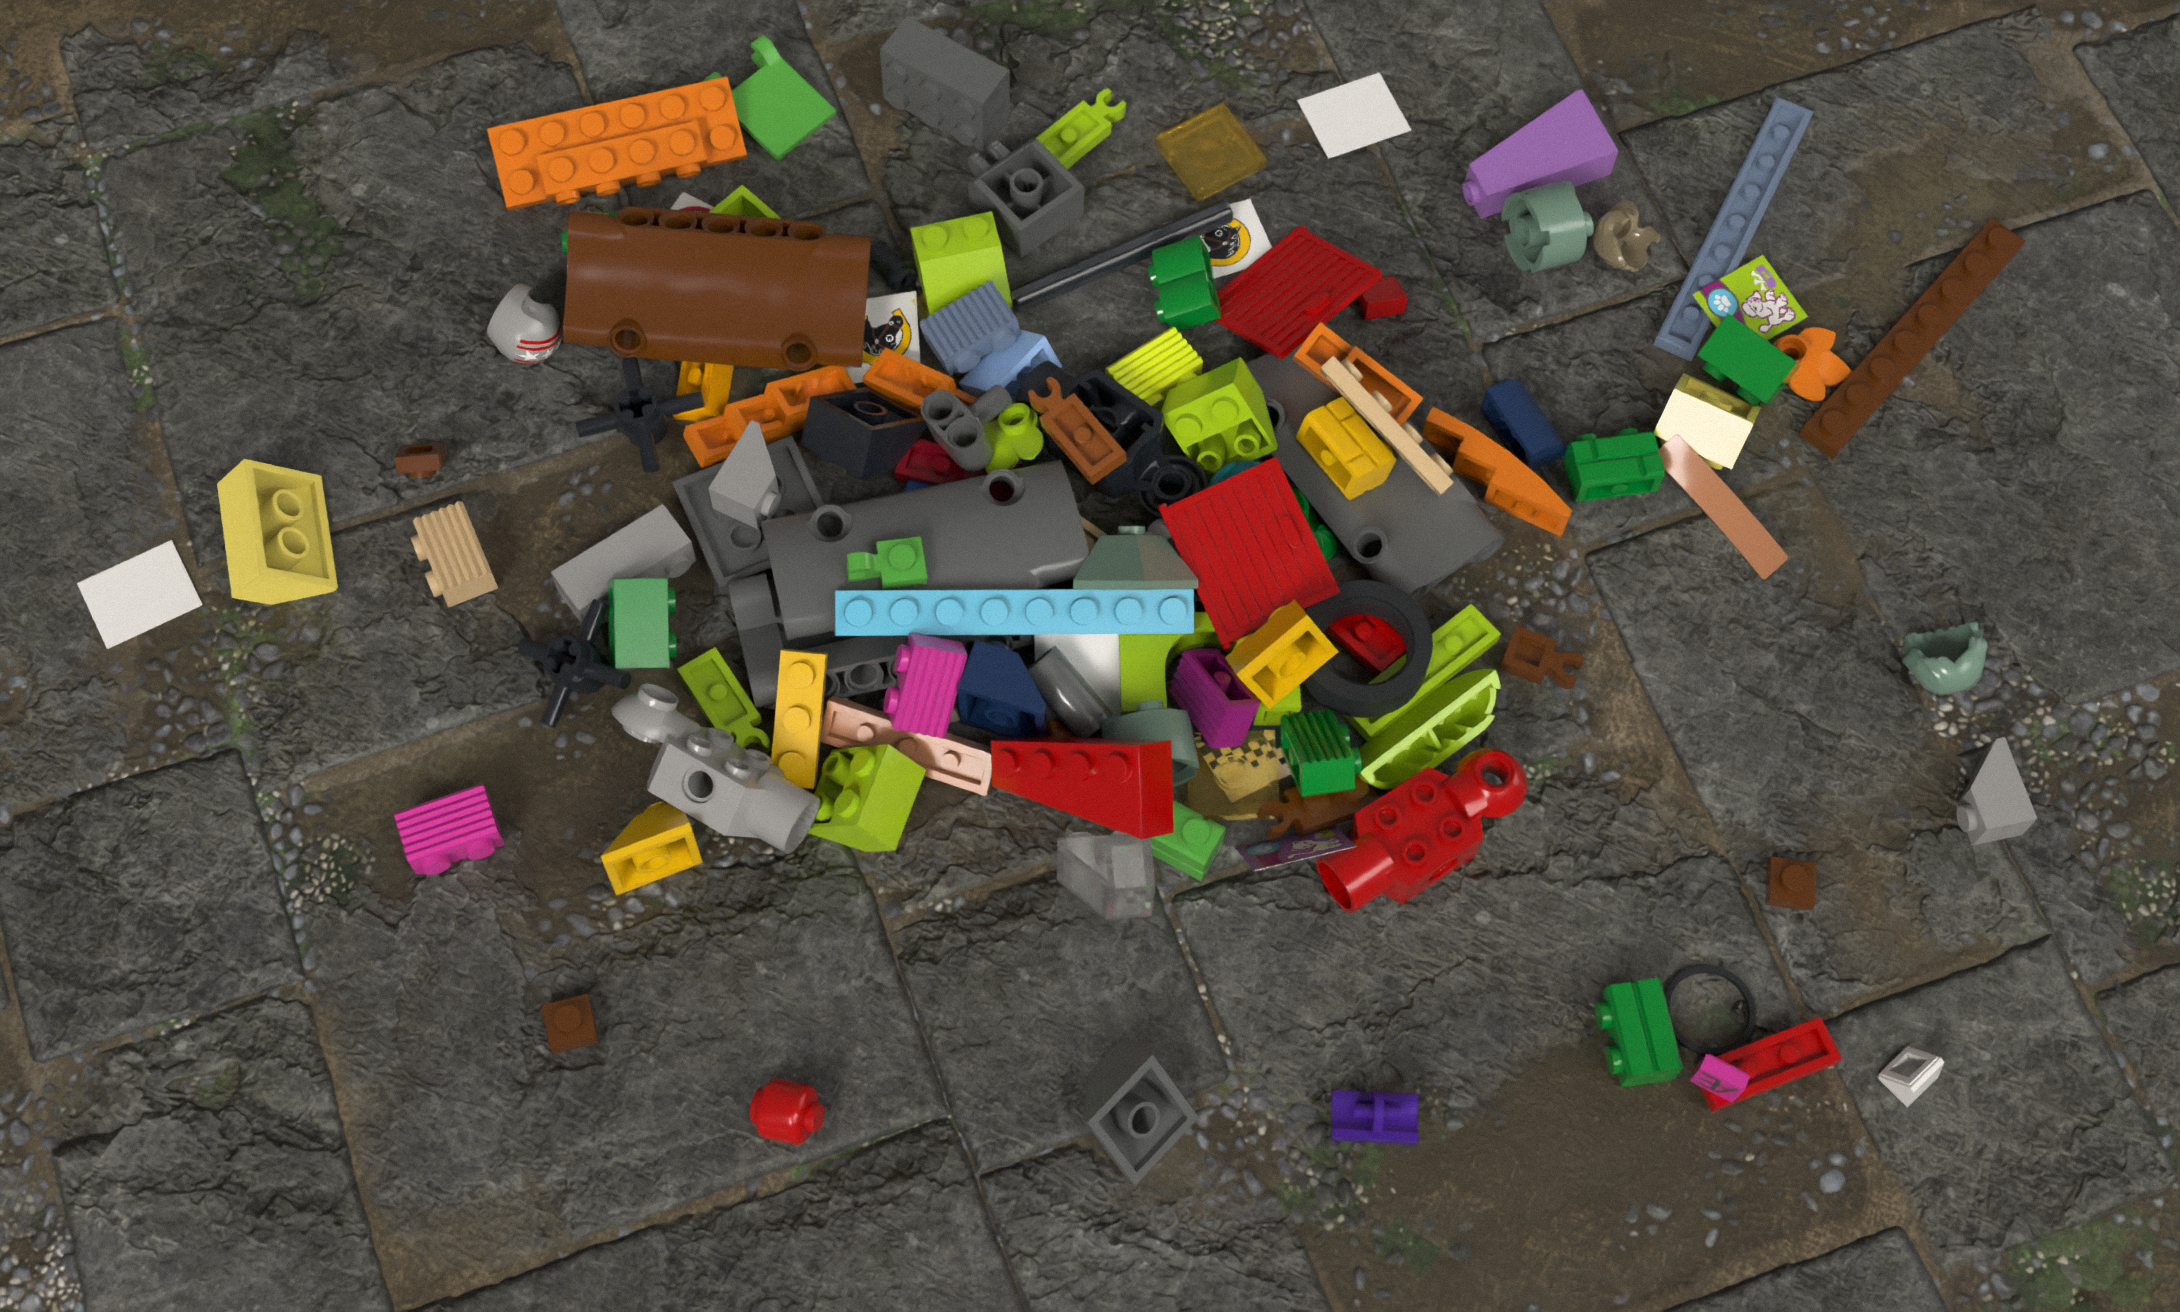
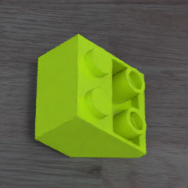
(1220, 418)
(866, 797)

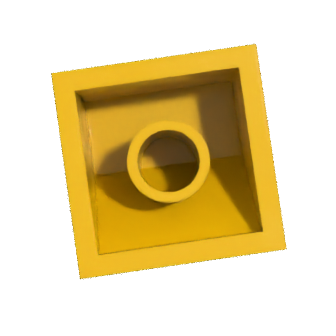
(1280, 654)

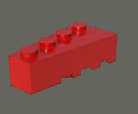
(1098, 779)

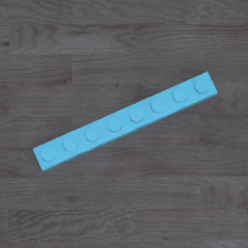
(1013, 612)

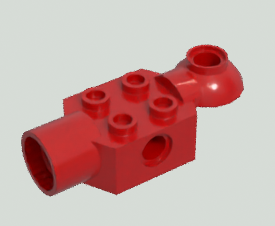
(1421, 830)

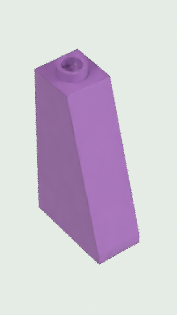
(1554, 147)

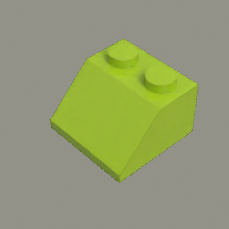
(957, 258)

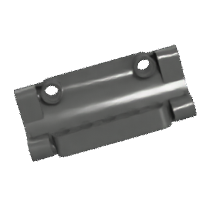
(1419, 532)

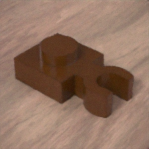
(1533, 656)

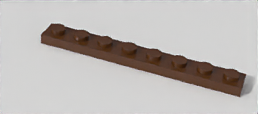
(1911, 339)

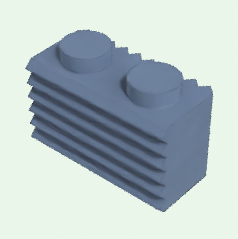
(971, 329)

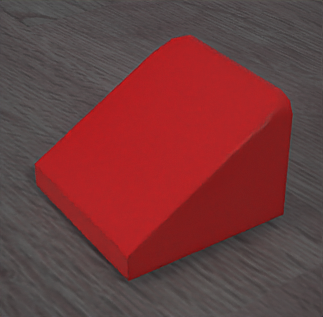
(1383, 299)

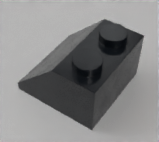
(861, 431)

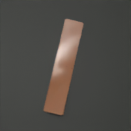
(1722, 506)

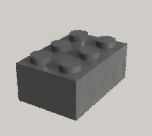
(945, 84)

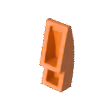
(1324, 344)

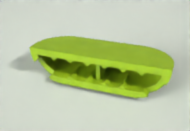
(1431, 730)

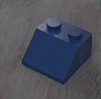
(1000, 693)

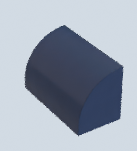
(1521, 424)

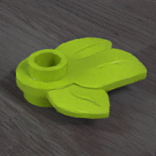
(1013, 437)

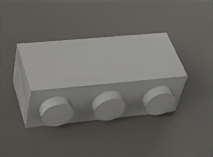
(643, 549)

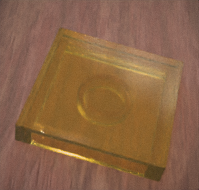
(1210, 151)
(1235, 780)

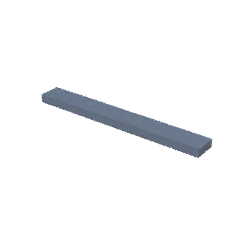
(1734, 224)

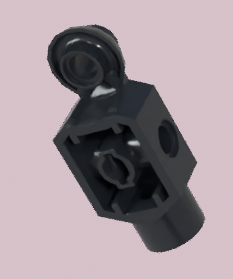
(1134, 427)

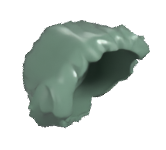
(1946, 659)

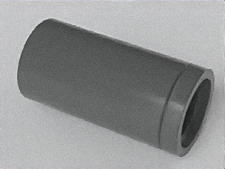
(1068, 693)

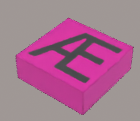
(1720, 1077)

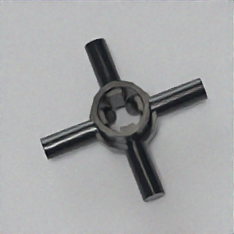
(643, 403)
(574, 664)

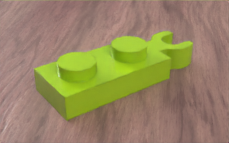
(1082, 129)
(723, 699)

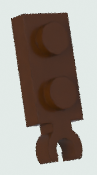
(1317, 811)

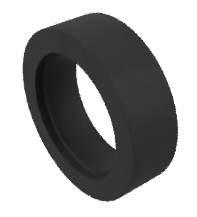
(1408, 620)

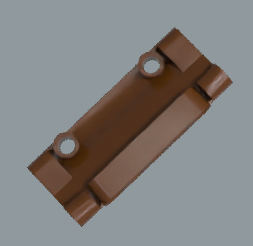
(716, 288)

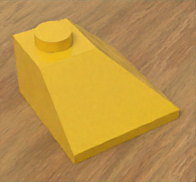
(651, 848)

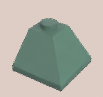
(1134, 563)

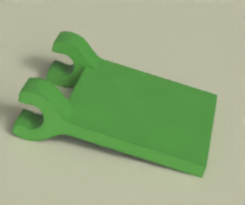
(777, 102)

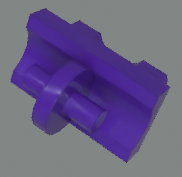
(1374, 1117)

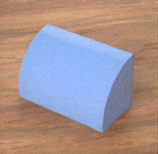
(1009, 366)

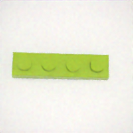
(1453, 649)

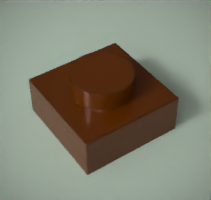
(420, 459)
(1790, 883)
(570, 1024)

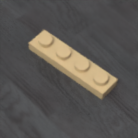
(1375, 411)

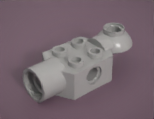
(713, 776)

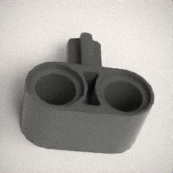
(964, 424)

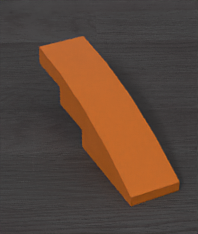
(910, 381)
(778, 412)
(1509, 481)

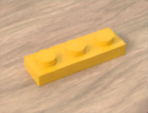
(799, 715)

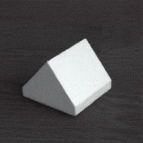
(1911, 1074)

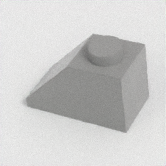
(747, 481)
(1995, 798)

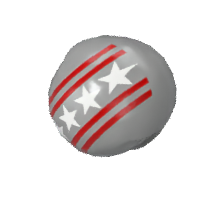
(525, 329)

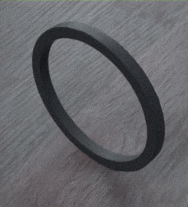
(1736, 981)

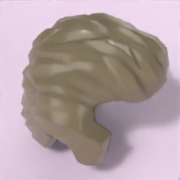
(1620, 240)

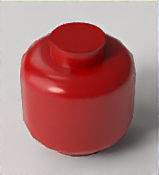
(786, 1111)

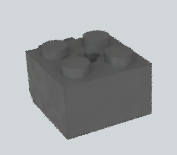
(1026, 192)

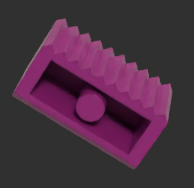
(1214, 698)

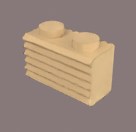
(454, 555)

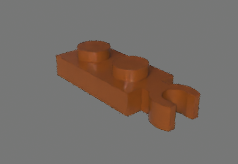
(1078, 433)

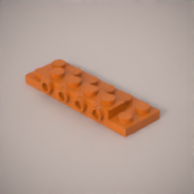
(617, 144)

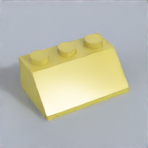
(275, 533)

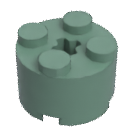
(1546, 226)
(1159, 723)

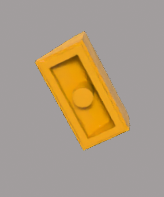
(712, 381)

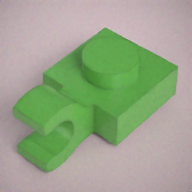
(896, 563)

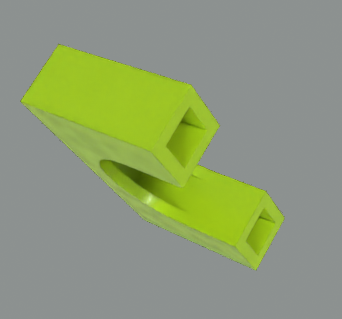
(1147, 657)

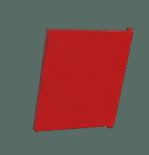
(1292, 290)
(1249, 550)

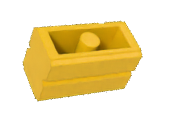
(1346, 448)

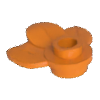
(1818, 364)

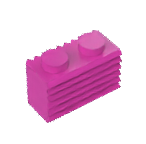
(925, 684)
(449, 830)

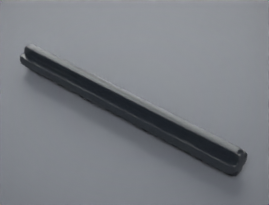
(1119, 256)

